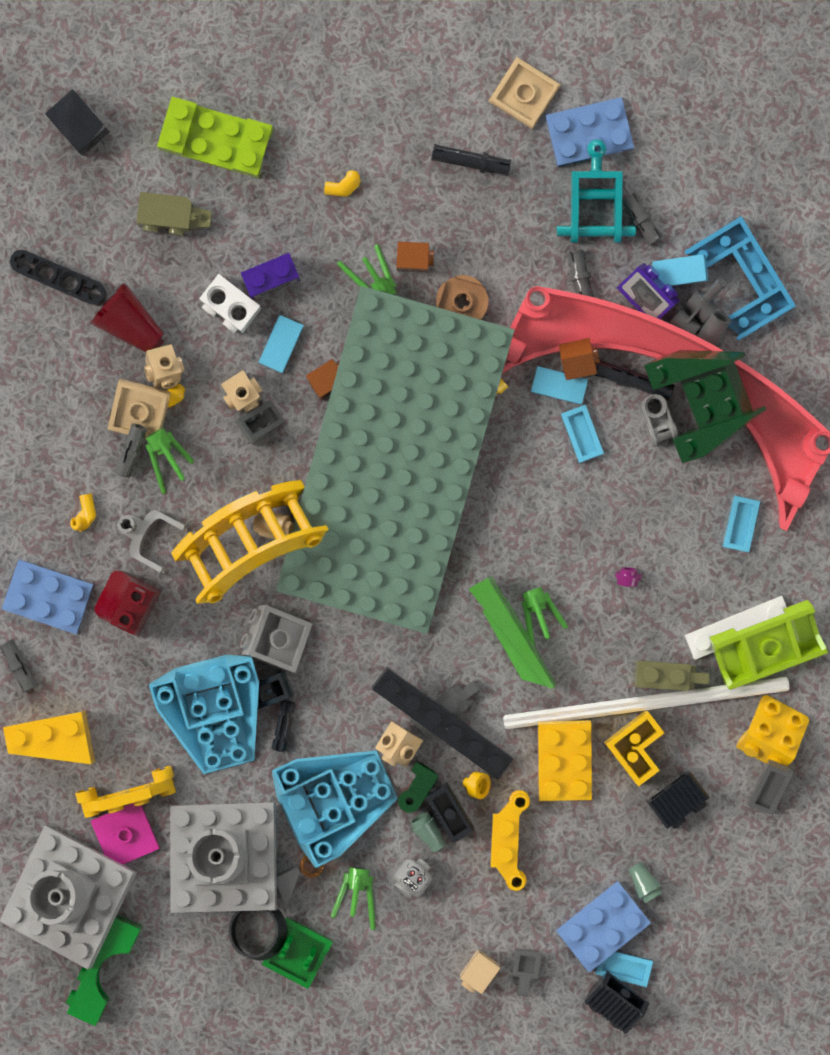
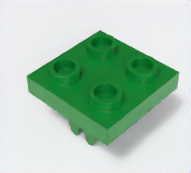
(300, 955)

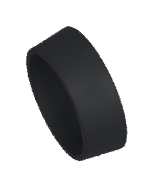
(276, 946)

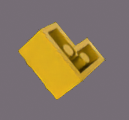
(629, 746)

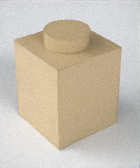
(479, 972)

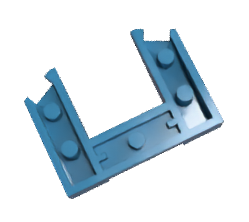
(773, 296)

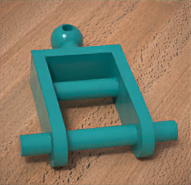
(596, 171)

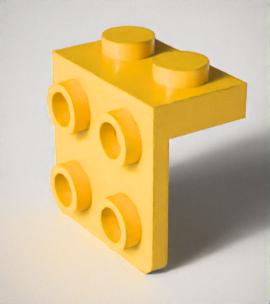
(774, 732)

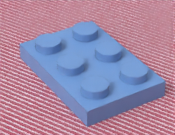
(577, 127)
(47, 596)
(603, 926)

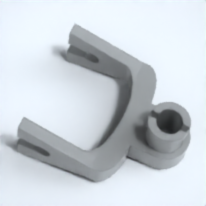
(139, 531)

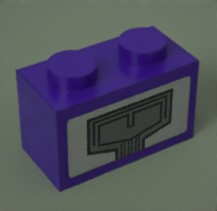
(270, 276)
(648, 292)

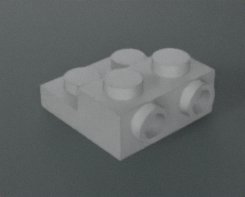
(275, 638)

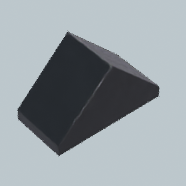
(274, 689)

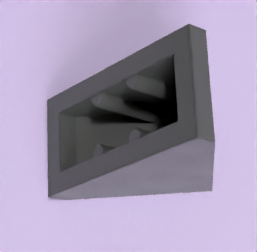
(260, 422)

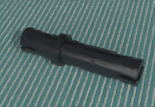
(471, 160)
(626, 377)

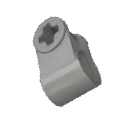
(658, 421)

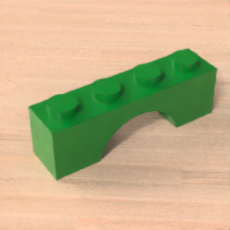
(90, 999)

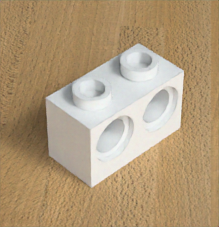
(234, 299)

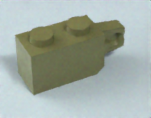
(170, 214)
(667, 675)

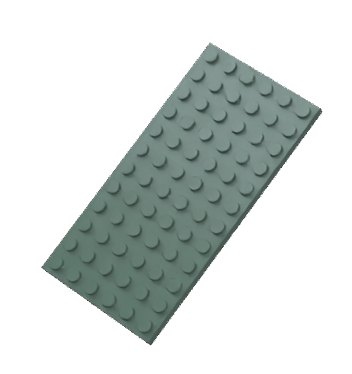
(396, 458)

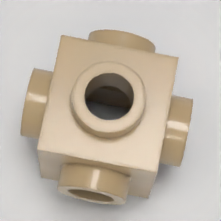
(163, 367)
(235, 385)
(398, 745)

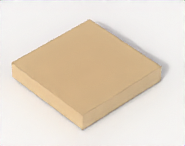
(524, 93)
(138, 405)

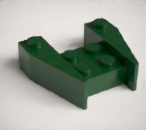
(713, 394)

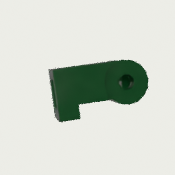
(413, 796)

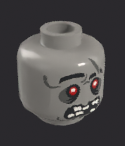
(412, 878)

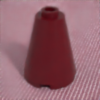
(128, 321)

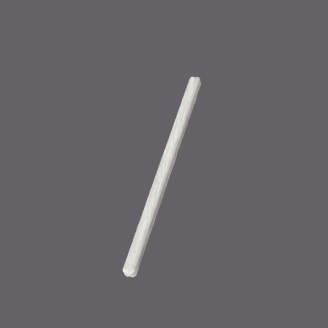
(645, 703)

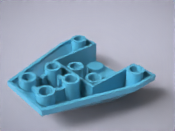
(213, 724)
(347, 794)

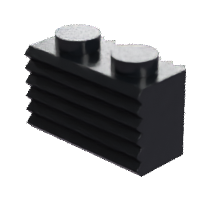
(678, 800)
(449, 812)
(616, 1002)

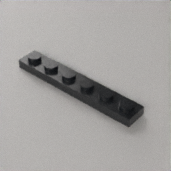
(442, 723)

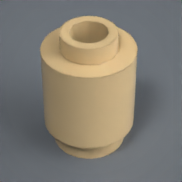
(260, 525)

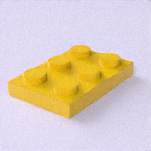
(564, 760)

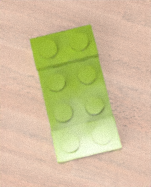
(214, 137)
(768, 646)

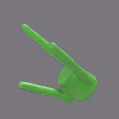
(380, 283)
(160, 443)
(535, 601)
(357, 881)

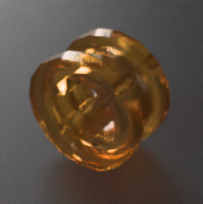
(307, 872)

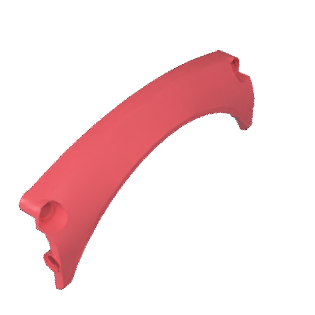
(782, 432)

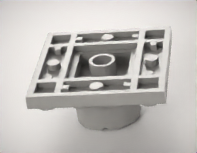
(247, 868)
(68, 897)

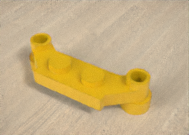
(139, 795)
(505, 840)

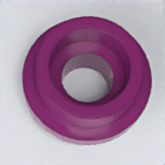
(628, 577)

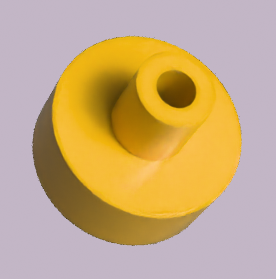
(477, 785)

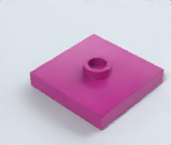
(125, 834)

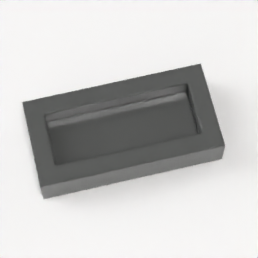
(770, 787)

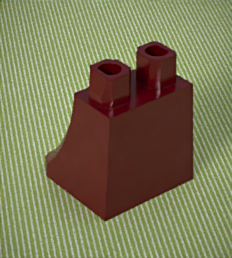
(126, 602)

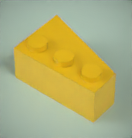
(54, 738)

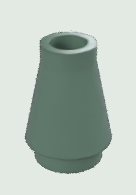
(427, 830)
(645, 884)

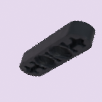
(58, 277)

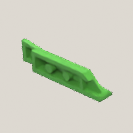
(511, 633)

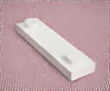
(699, 640)

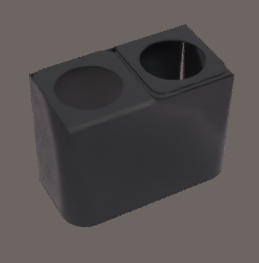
(77, 122)

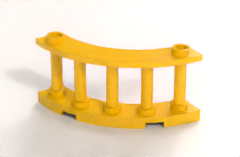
(234, 516)

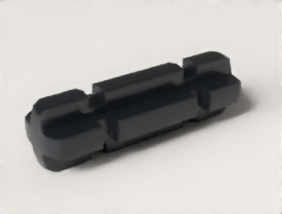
(283, 725)

